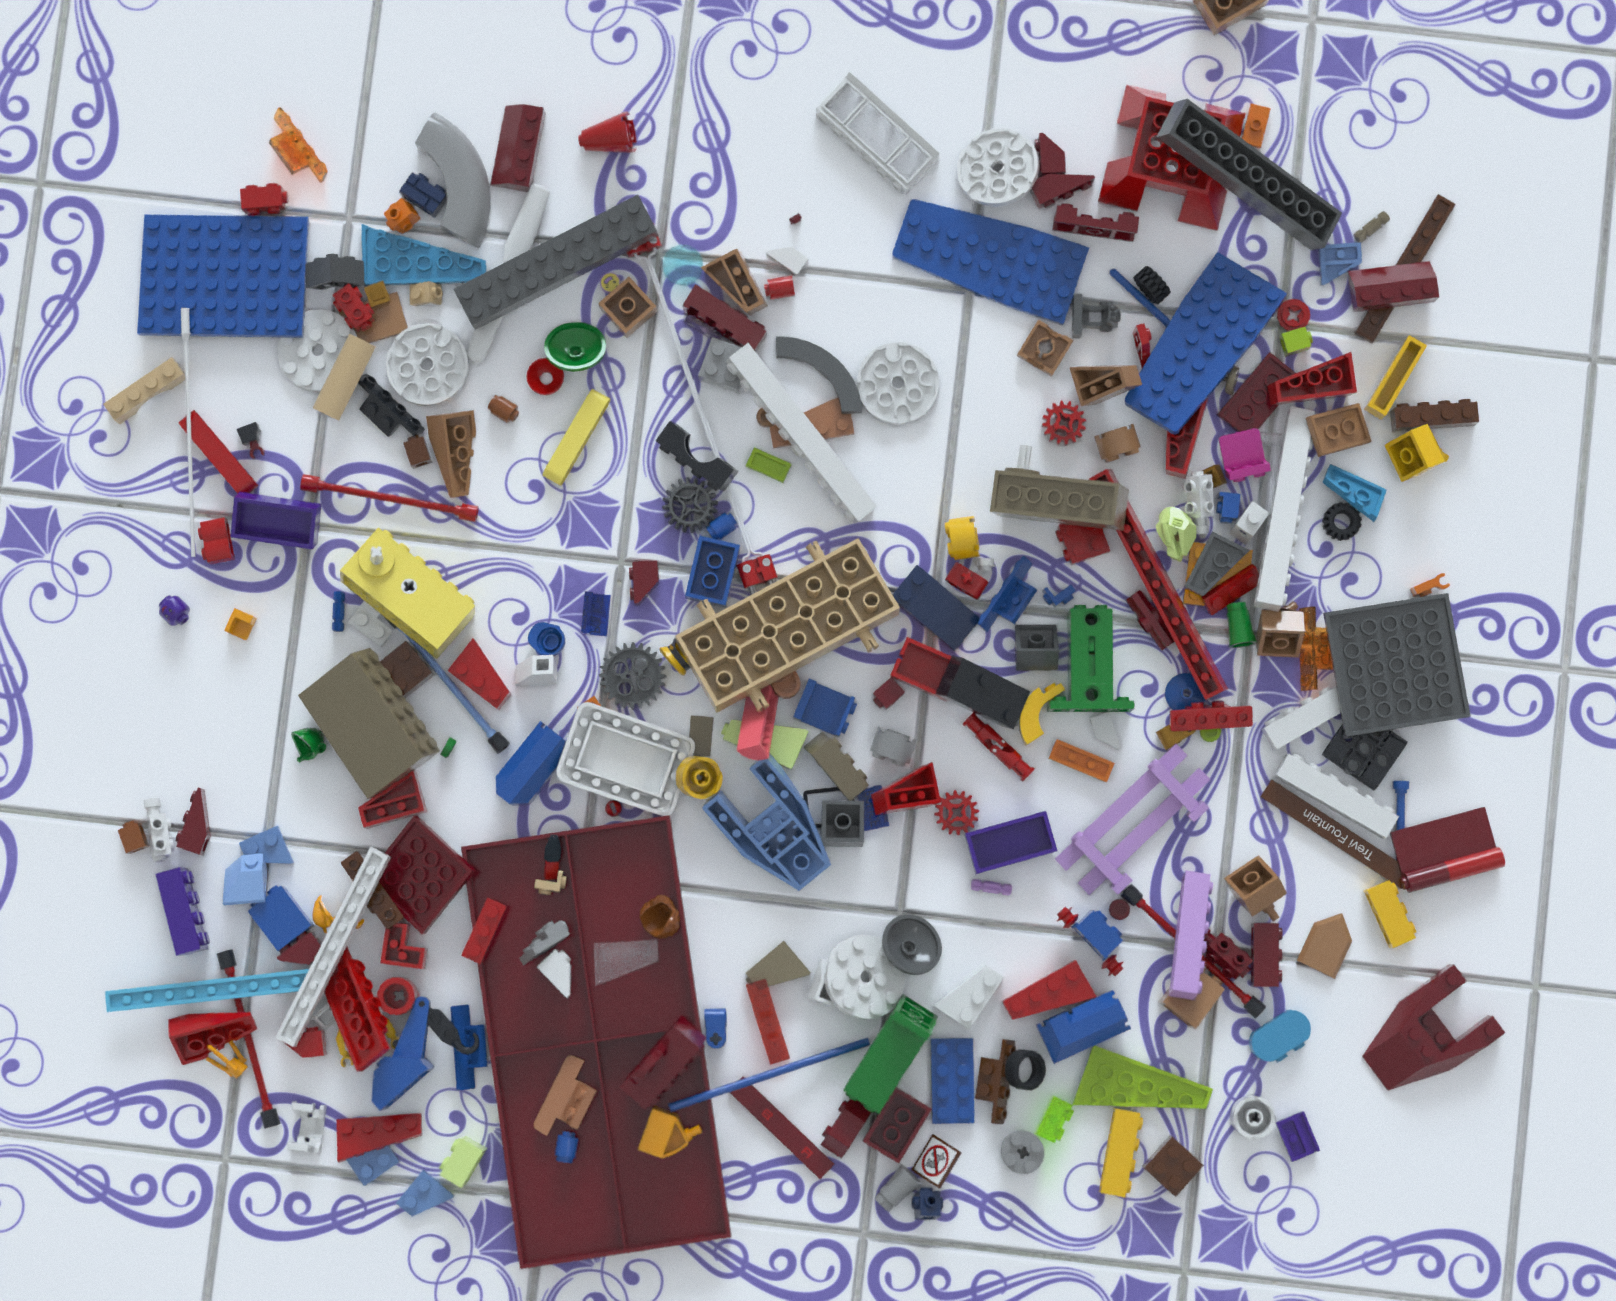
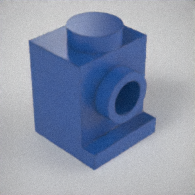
(1228, 507)

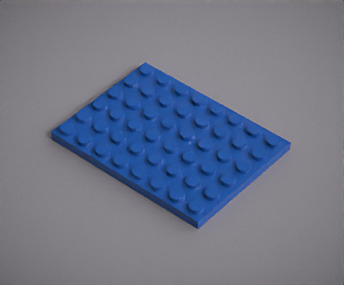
(229, 271)

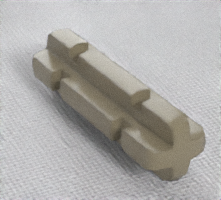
(1371, 227)

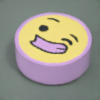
(609, 282)

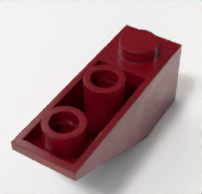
(1057, 186)
(196, 829)

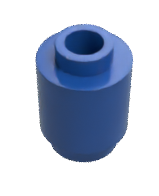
(721, 526)
(566, 1147)

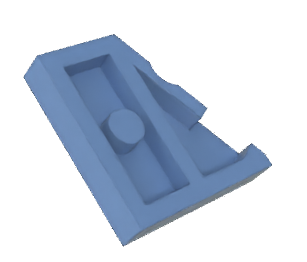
(1338, 259)
(270, 844)
(373, 1164)
(423, 1194)

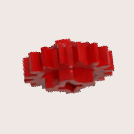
(1071, 418)
(945, 803)

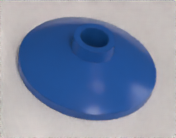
(1175, 688)

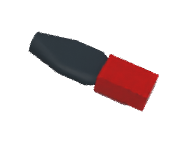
(552, 856)

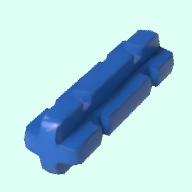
(338, 611)

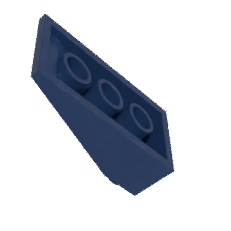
(935, 607)

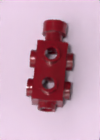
(1227, 955)

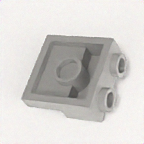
(546, 939)

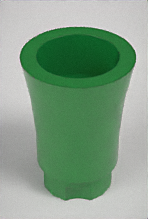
(1240, 626)

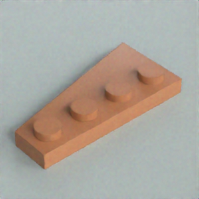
(826, 419)

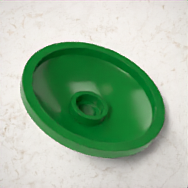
(575, 346)

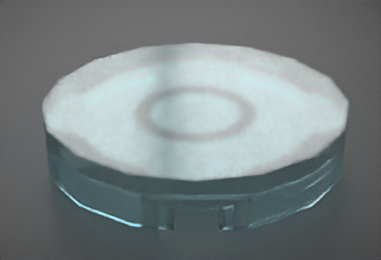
(682, 265)

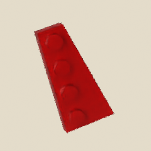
(367, 1134)

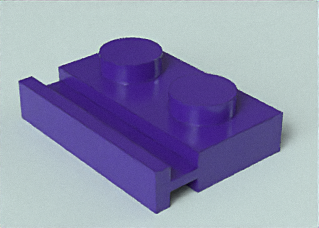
(1297, 1136)

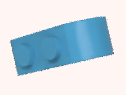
(1280, 1036)

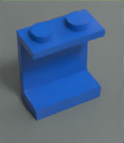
(825, 708)

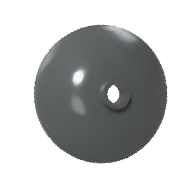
(920, 940)

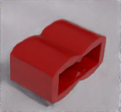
(216, 541)

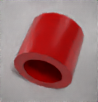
(387, 995)

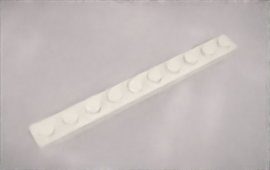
(333, 947)

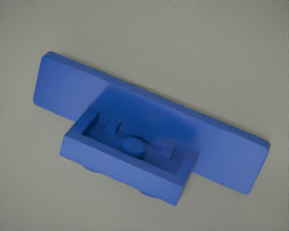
(1011, 598)
(466, 1063)

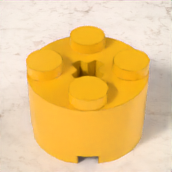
(963, 538)
(687, 777)

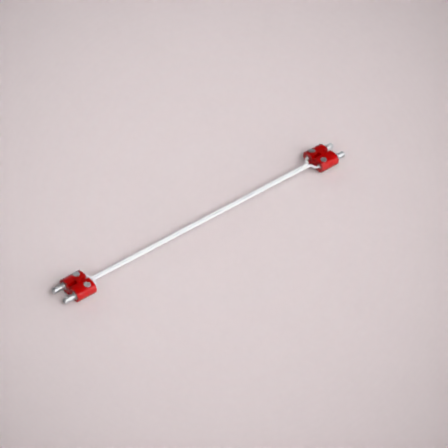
(752, 571)

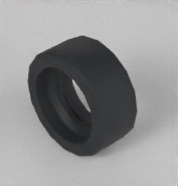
(1012, 1069)

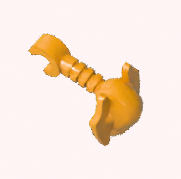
(323, 917)

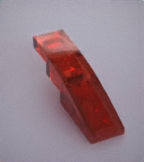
(767, 1021)

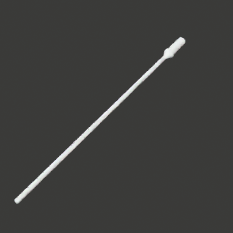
(185, 328)

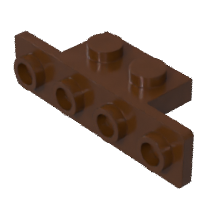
(380, 901)
(992, 1082)

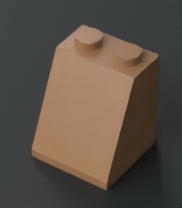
(1194, 1011)

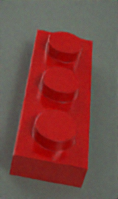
(1231, 589)
(484, 931)

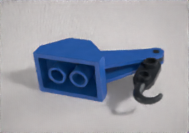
(408, 1063)

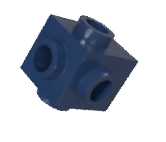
(927, 1204)

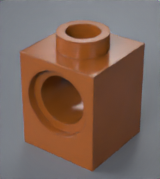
(133, 837)

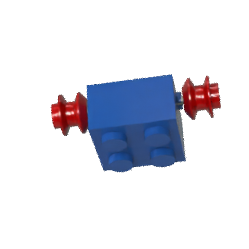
(1097, 935)

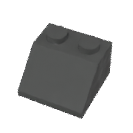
(1036, 647)
(842, 823)

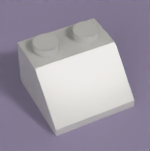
(558, 971)

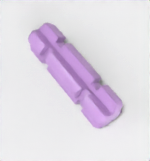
(991, 887)

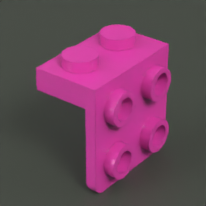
(1243, 455)

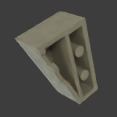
(837, 765)

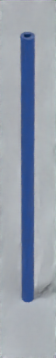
(768, 1074)

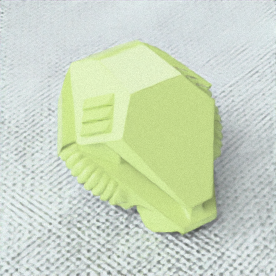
(1176, 532)

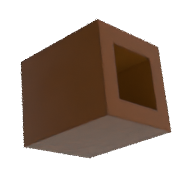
(417, 451)

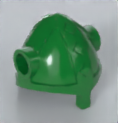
(308, 743)

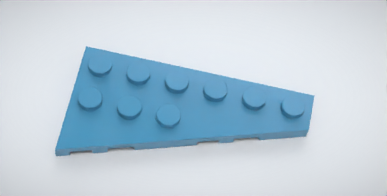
(410, 261)

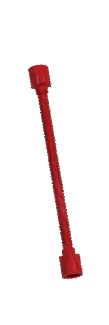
(313, 484)

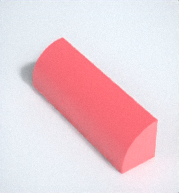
(758, 727)

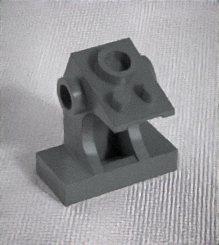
(1080, 316)

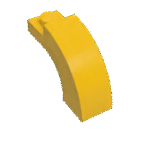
(1029, 717)

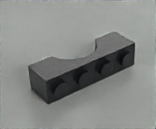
(677, 440)

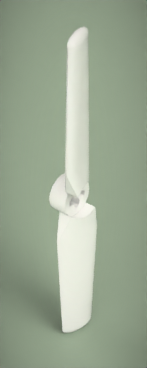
(518, 242)

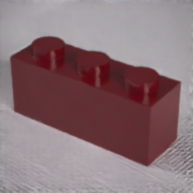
(1266, 954)

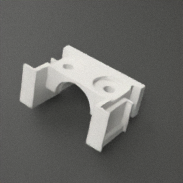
(310, 1127)

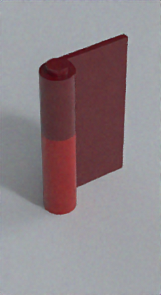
(1446, 850)

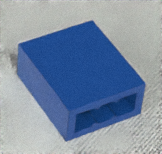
(280, 917)

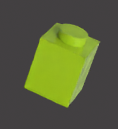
(1295, 341)

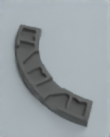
(827, 365)

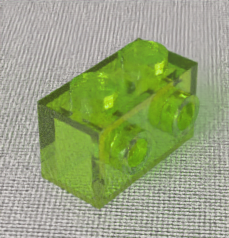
(1053, 1119)

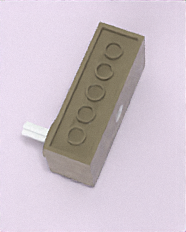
(1055, 499)

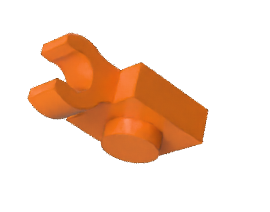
(1425, 588)

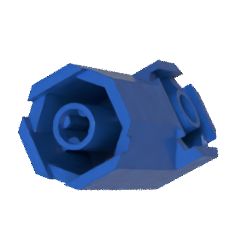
(530, 766)
(1084, 1027)

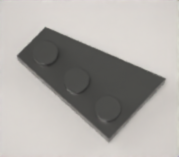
(1213, 563)

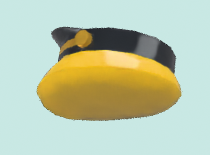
(675, 657)

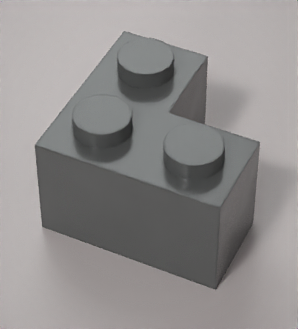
(334, 272)

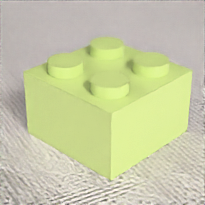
(463, 1161)

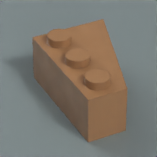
(737, 281)

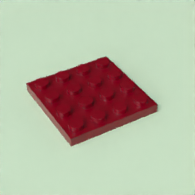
(423, 874)

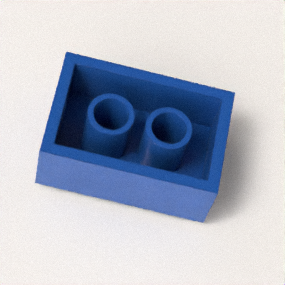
(712, 571)

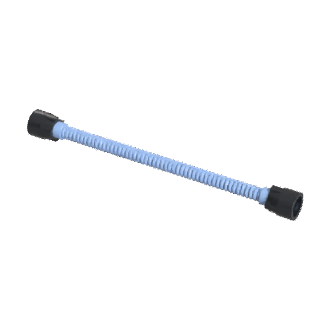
(496, 739)

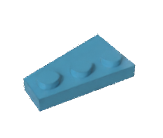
(1356, 491)

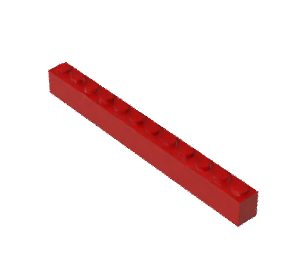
(1167, 600)

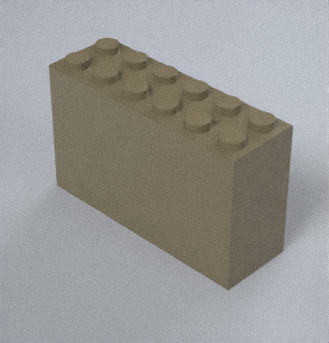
(369, 722)

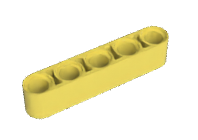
(576, 437)

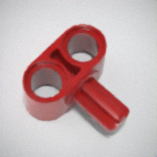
(966, 580)

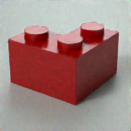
(396, 949)

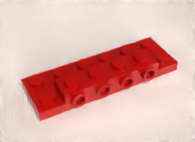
(357, 1012)

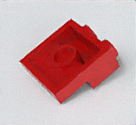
(1081, 542)

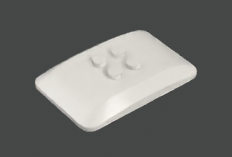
(623, 758)

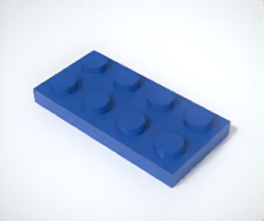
(952, 1080)

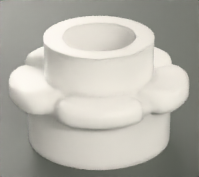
(985, 564)

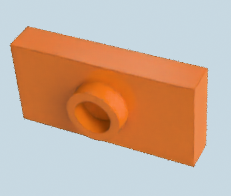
(1256, 125)

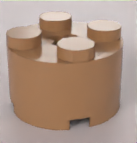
(1118, 442)

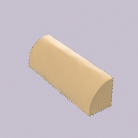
(344, 377)

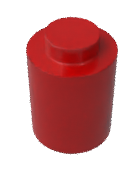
(779, 287)

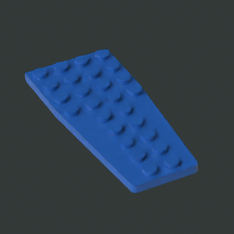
(992, 258)
(1203, 342)

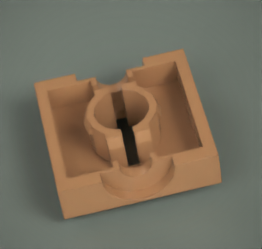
(1050, 361)

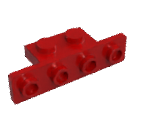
(1210, 716)

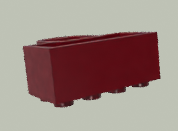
(663, 1063)

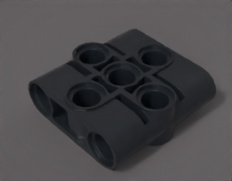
(1374, 772)

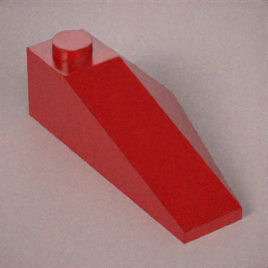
(195, 1032)

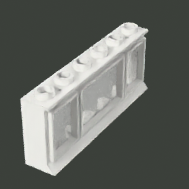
(877, 133)

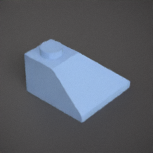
(245, 880)

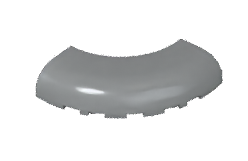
(465, 179)

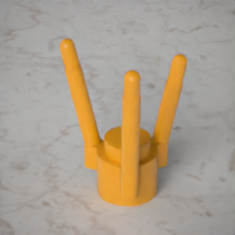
(234, 1067)

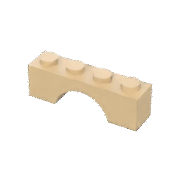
(129, 400)

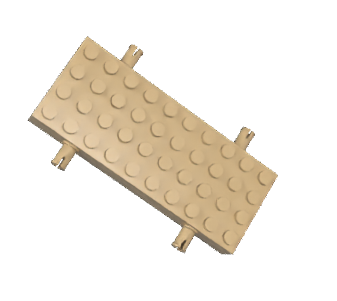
(787, 625)

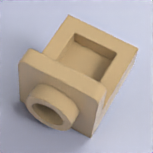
(425, 293)
(547, 887)

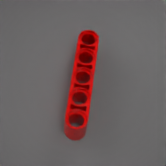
(219, 454)

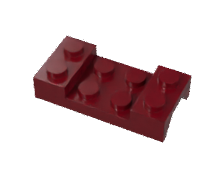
(1067, 221)

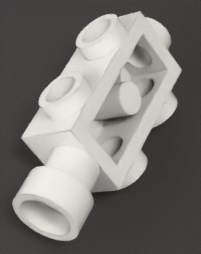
(1199, 498)
(160, 835)

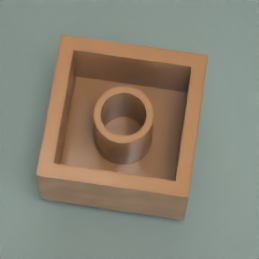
(627, 307)

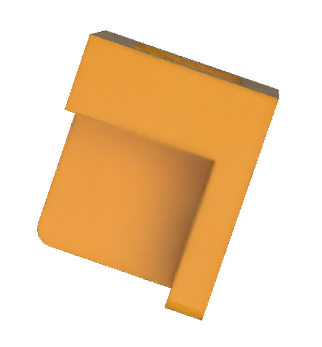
(240, 624)

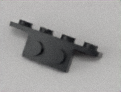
(385, 410)

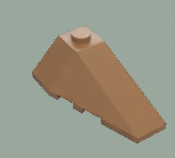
(452, 443)

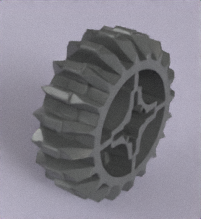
(694, 496)

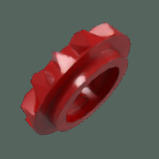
(1293, 305)

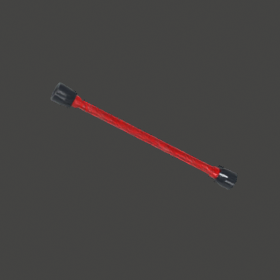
(1251, 1003)
(269, 1115)

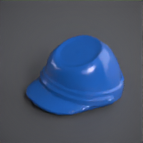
(546, 638)

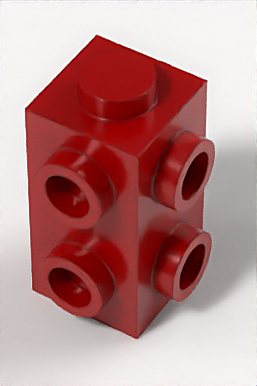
(263, 199)
(358, 314)

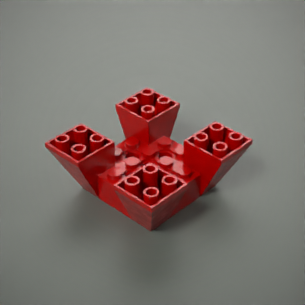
(1128, 176)

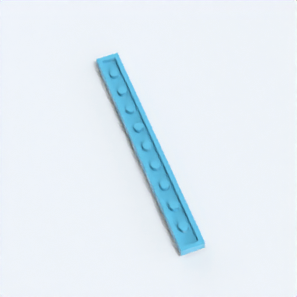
(204, 990)

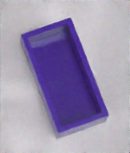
(275, 520)
(1010, 842)
(182, 911)

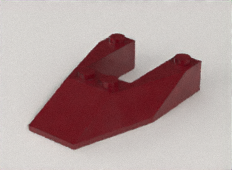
(1417, 1043)

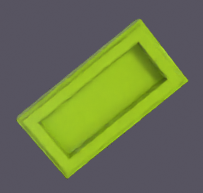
(768, 465)

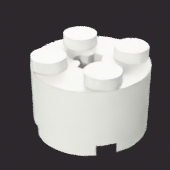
(1264, 1113)

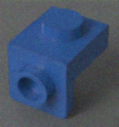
(1063, 597)

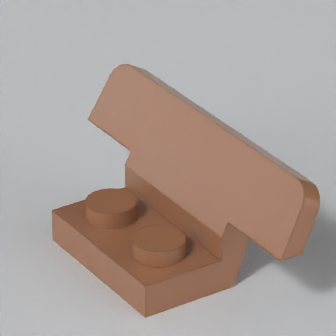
(566, 1099)

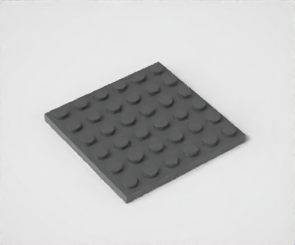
(1396, 665)

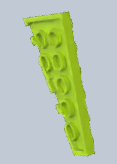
(1121, 1081)

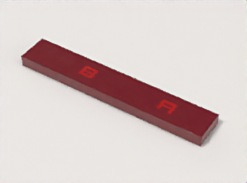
(783, 1130)

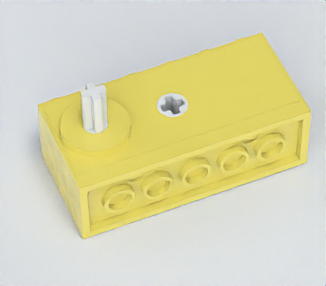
(408, 592)

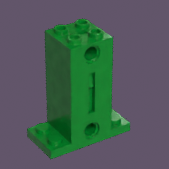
(1090, 663)
(890, 1054)

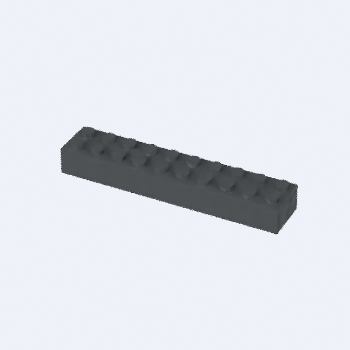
(1249, 174)
(556, 262)

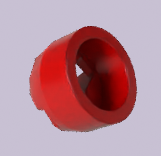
(617, 805)

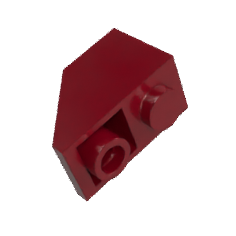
(1050, 156)
(645, 579)
(302, 951)

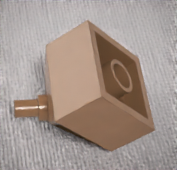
(1280, 632)
(1256, 887)

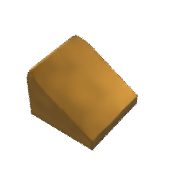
(1217, 475)

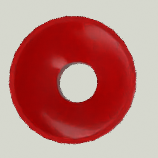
(535, 372)

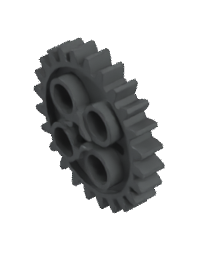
(614, 681)

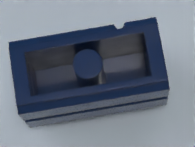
(423, 194)

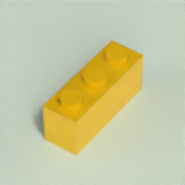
(1390, 913)

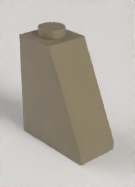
(778, 967)

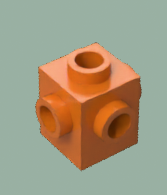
(401, 216)

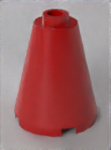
(610, 135)

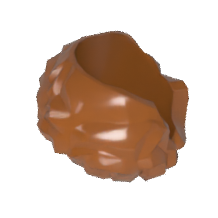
(660, 917)

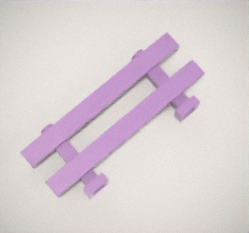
(1180, 796)

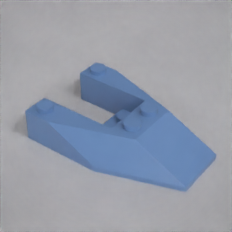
(780, 837)

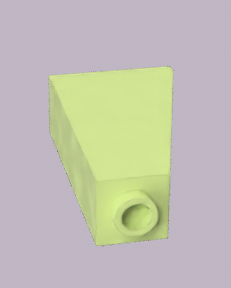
(785, 741)

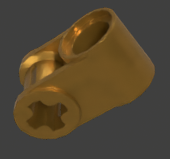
(1169, 738)

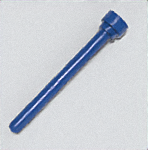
(1140, 297)
(1401, 789)

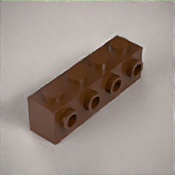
(1436, 416)

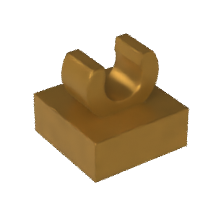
(377, 293)

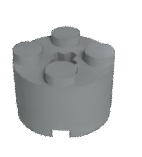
(893, 746)
(1029, 1162)

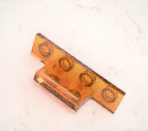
(294, 149)
(1314, 651)

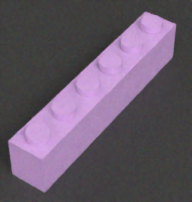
(1190, 935)

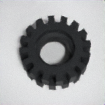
(1152, 285)
(1333, 530)

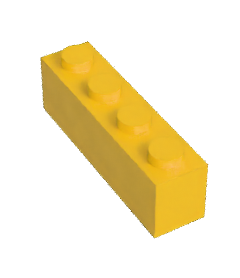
(1395, 377)
(1119, 1152)

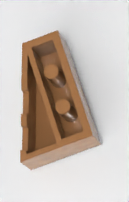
(1103, 382)

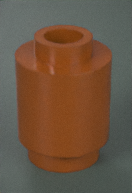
(503, 409)

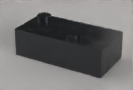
(982, 692)

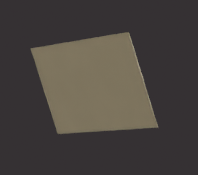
(701, 733)

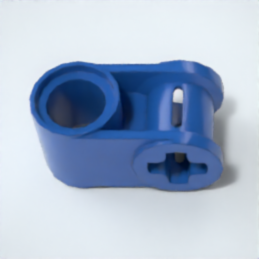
(715, 1022)

